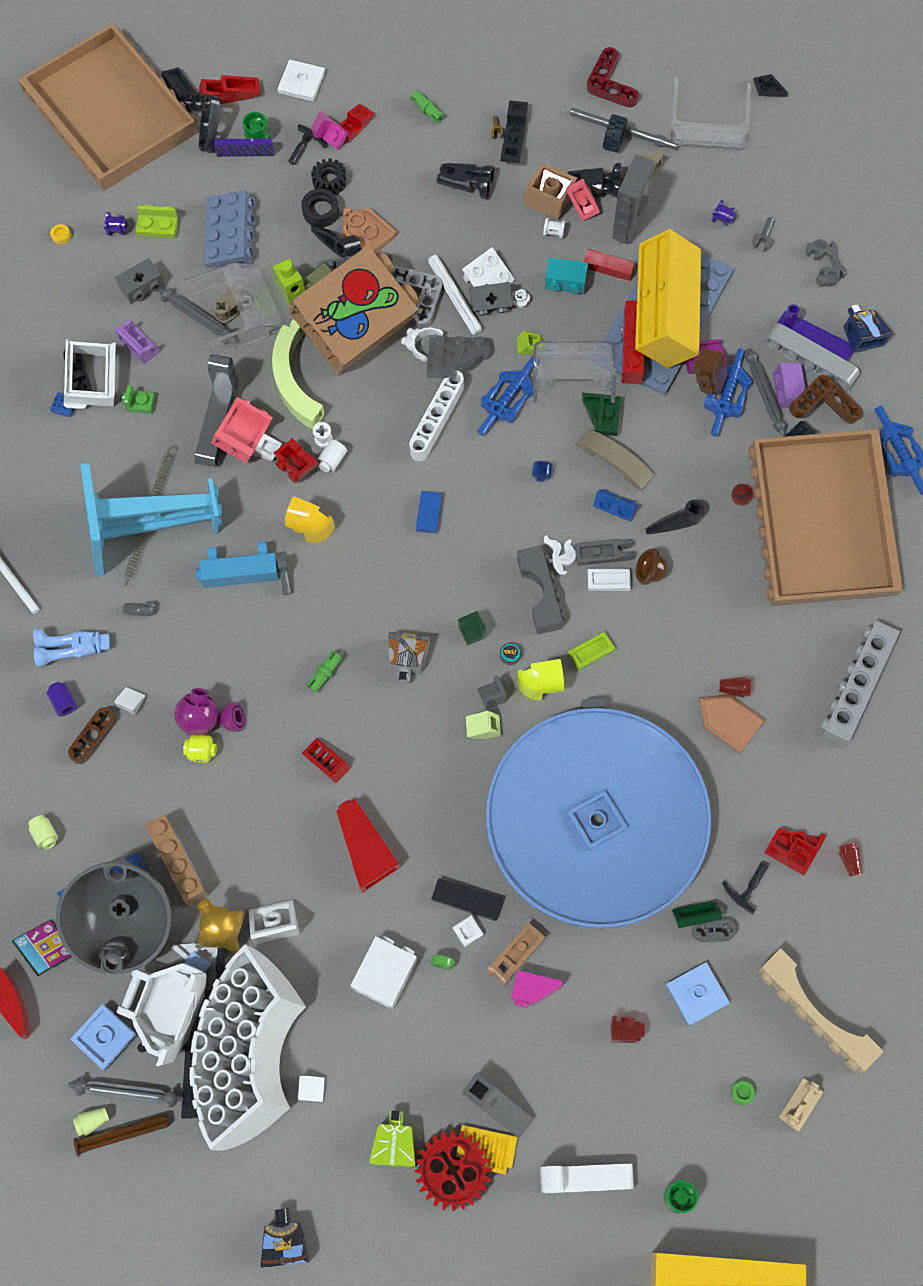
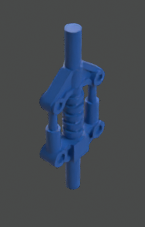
(722, 407)
(497, 409)
(908, 466)

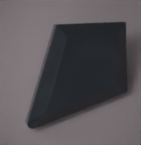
(769, 86)

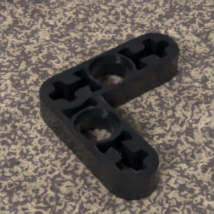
(209, 109)

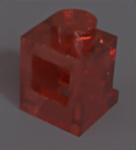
(626, 1030)

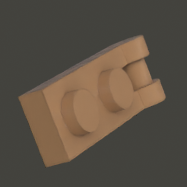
(516, 953)

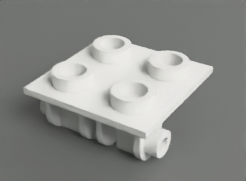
(487, 270)

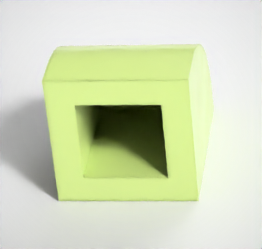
(483, 725)

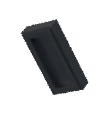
(177, 82)

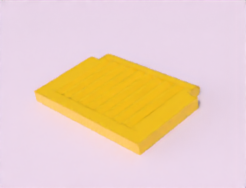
(499, 1148)

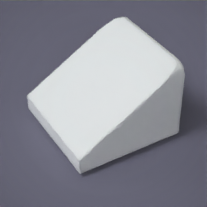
(129, 700)
(311, 1089)

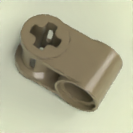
(226, 306)

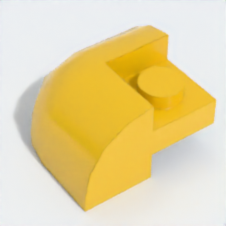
(306, 519)

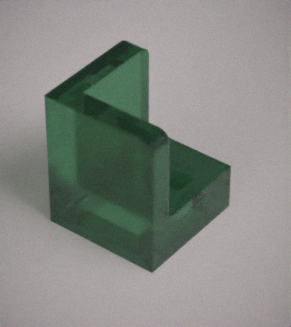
(472, 628)

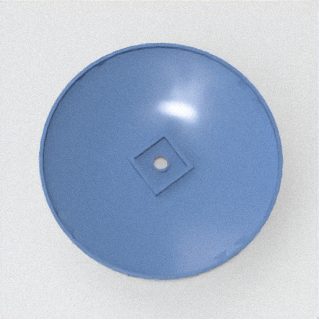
(610, 768)

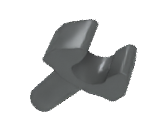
(764, 236)
(283, 569)

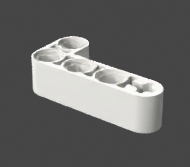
(586, 1178)

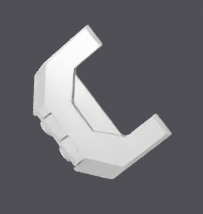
(165, 1008)

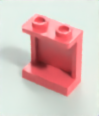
(241, 430)

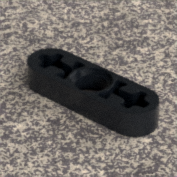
(84, 378)

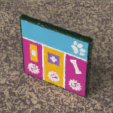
(42, 948)

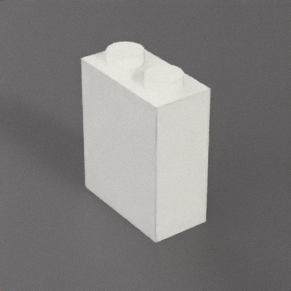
(384, 971)

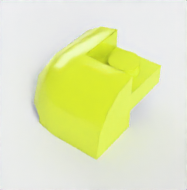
(541, 679)

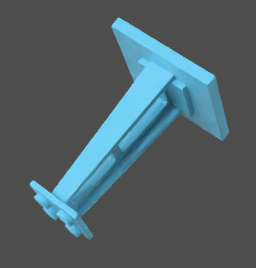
(141, 514)

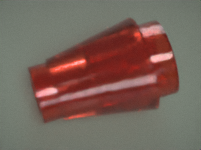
(736, 686)
(851, 858)

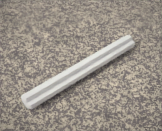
(455, 295)

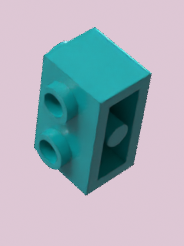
(566, 275)

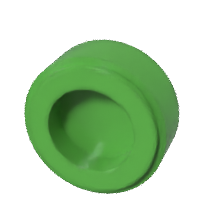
(442, 962)
(742, 1092)

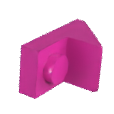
(329, 130)

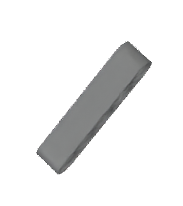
(811, 356)

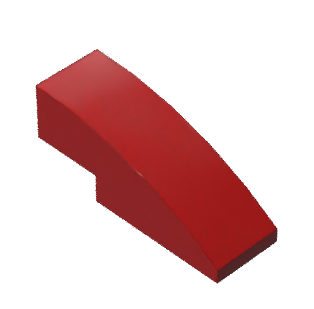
(231, 88)
(12, 1005)

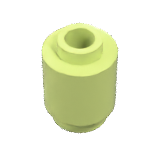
(42, 832)

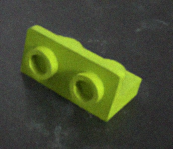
(156, 221)

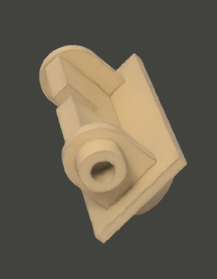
(801, 1104)

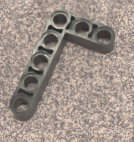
(224, 391)

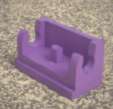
(137, 341)
(788, 383)

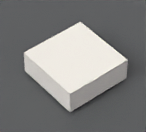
(467, 931)

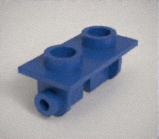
(610, 503)

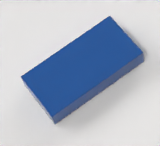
(428, 512)

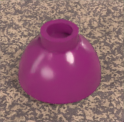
(232, 717)

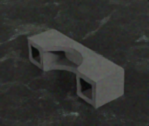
(533, 565)

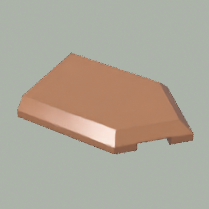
(368, 228)
(730, 720)

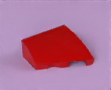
(794, 849)

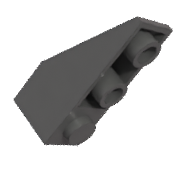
(497, 1105)

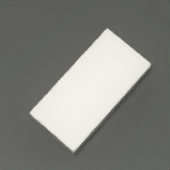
(608, 579)

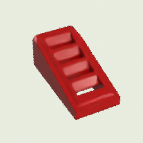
(335, 770)

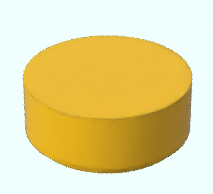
(60, 234)

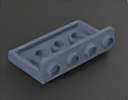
(229, 229)

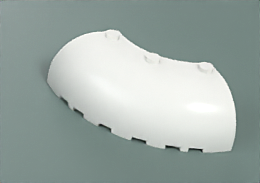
(240, 1050)

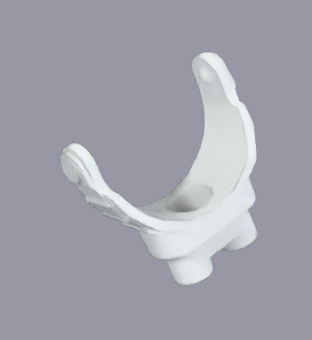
(414, 336)

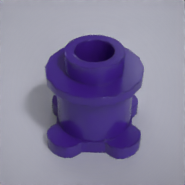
(724, 214)
(115, 224)

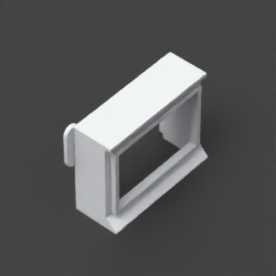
(79, 399)

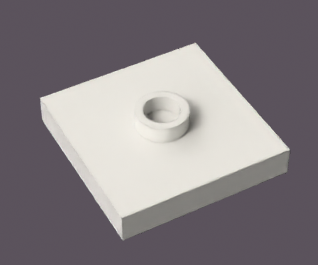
(301, 80)

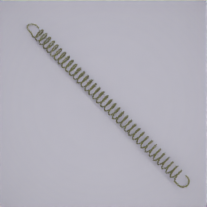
(143, 537)

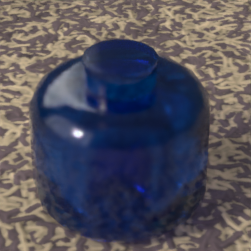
(542, 470)

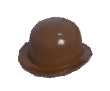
(650, 567)

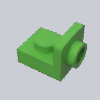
(138, 400)

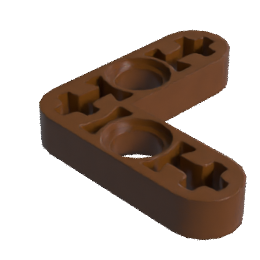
(826, 394)

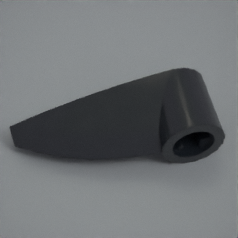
(336, 242)
(679, 519)

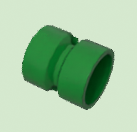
(255, 126)
(680, 1197)

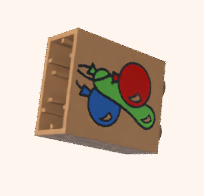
(354, 308)

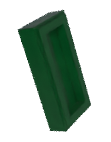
(697, 914)

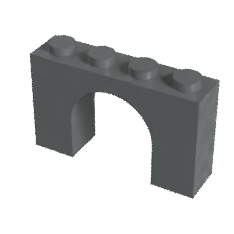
(631, 201)

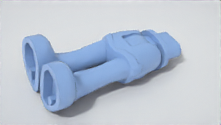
(82, 644)

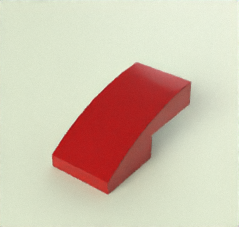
(356, 121)

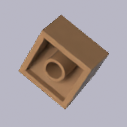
(548, 191)

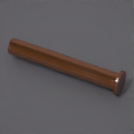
(120, 1134)

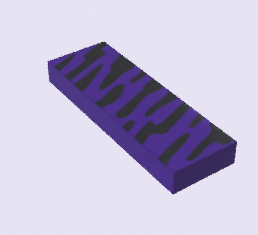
(243, 147)

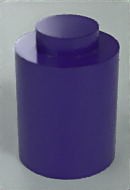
(61, 699)

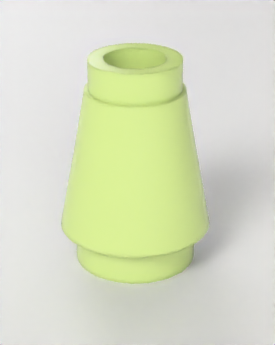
(90, 1120)

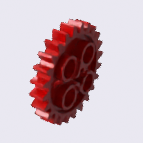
(434, 1181)

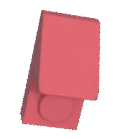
(583, 199)

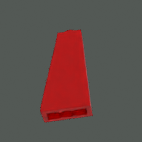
(366, 848)

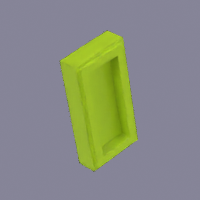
(591, 651)

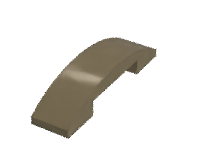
(617, 457)

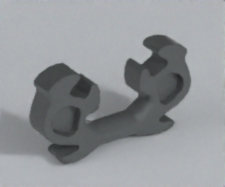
(830, 277)

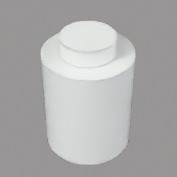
(331, 456)

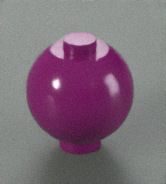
(196, 712)

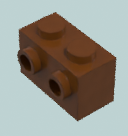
(710, 371)

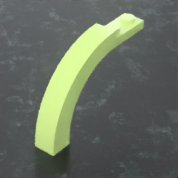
(297, 402)

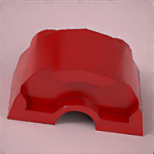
(294, 460)

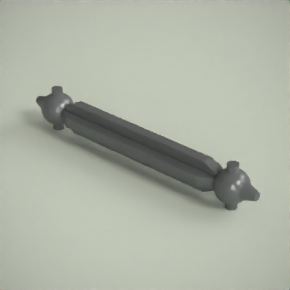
(193, 312)
(766, 392)
(125, 1091)

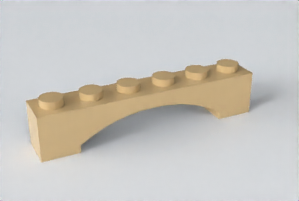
(857, 1050)

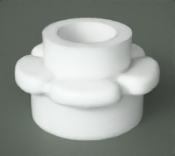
(520, 303)

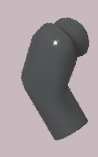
(137, 610)

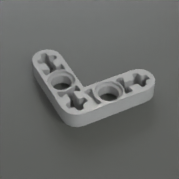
(426, 292)

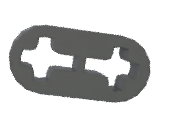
(714, 936)

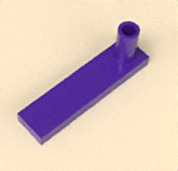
(817, 335)

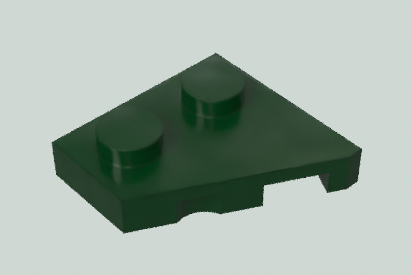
(602, 412)

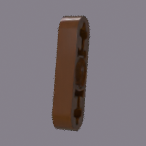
(77, 745)

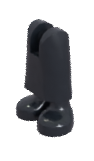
(467, 176)
(596, 178)

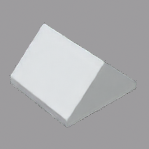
(273, 922)

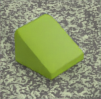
(526, 342)

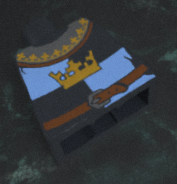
(283, 1242)

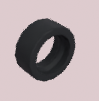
(315, 196)

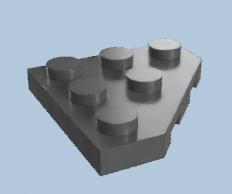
(452, 353)

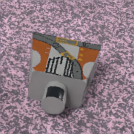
(407, 654)

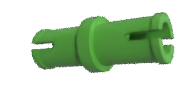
(427, 106)
(324, 671)

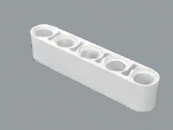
(436, 424)

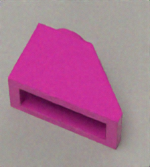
(532, 988)

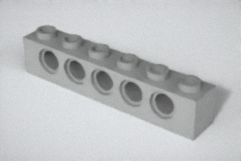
(842, 732)

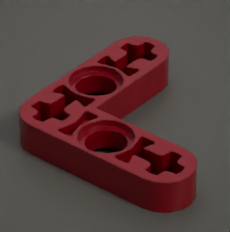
(603, 80)

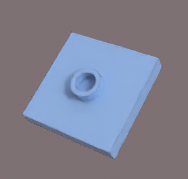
(697, 994)
(103, 1037)

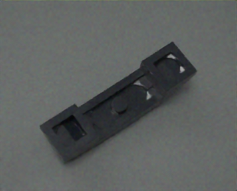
(514, 132)

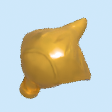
(219, 926)

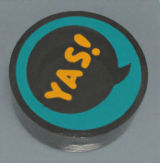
(510, 653)

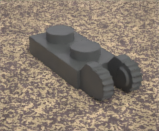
(602, 552)

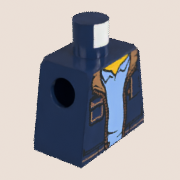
(865, 329)

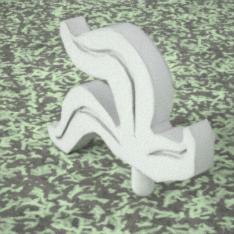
(566, 559)

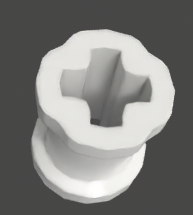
(554, 228)
(318, 430)

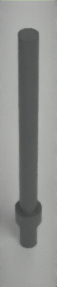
(658, 140)

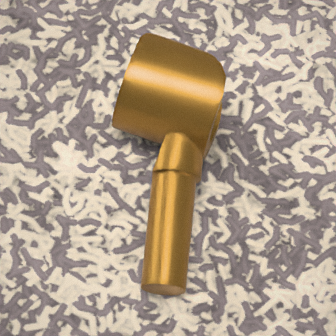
(496, 129)

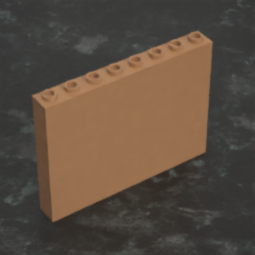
(109, 106)
(824, 517)

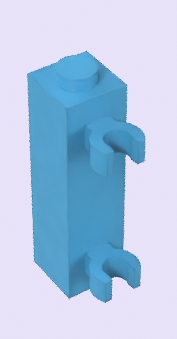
(239, 569)

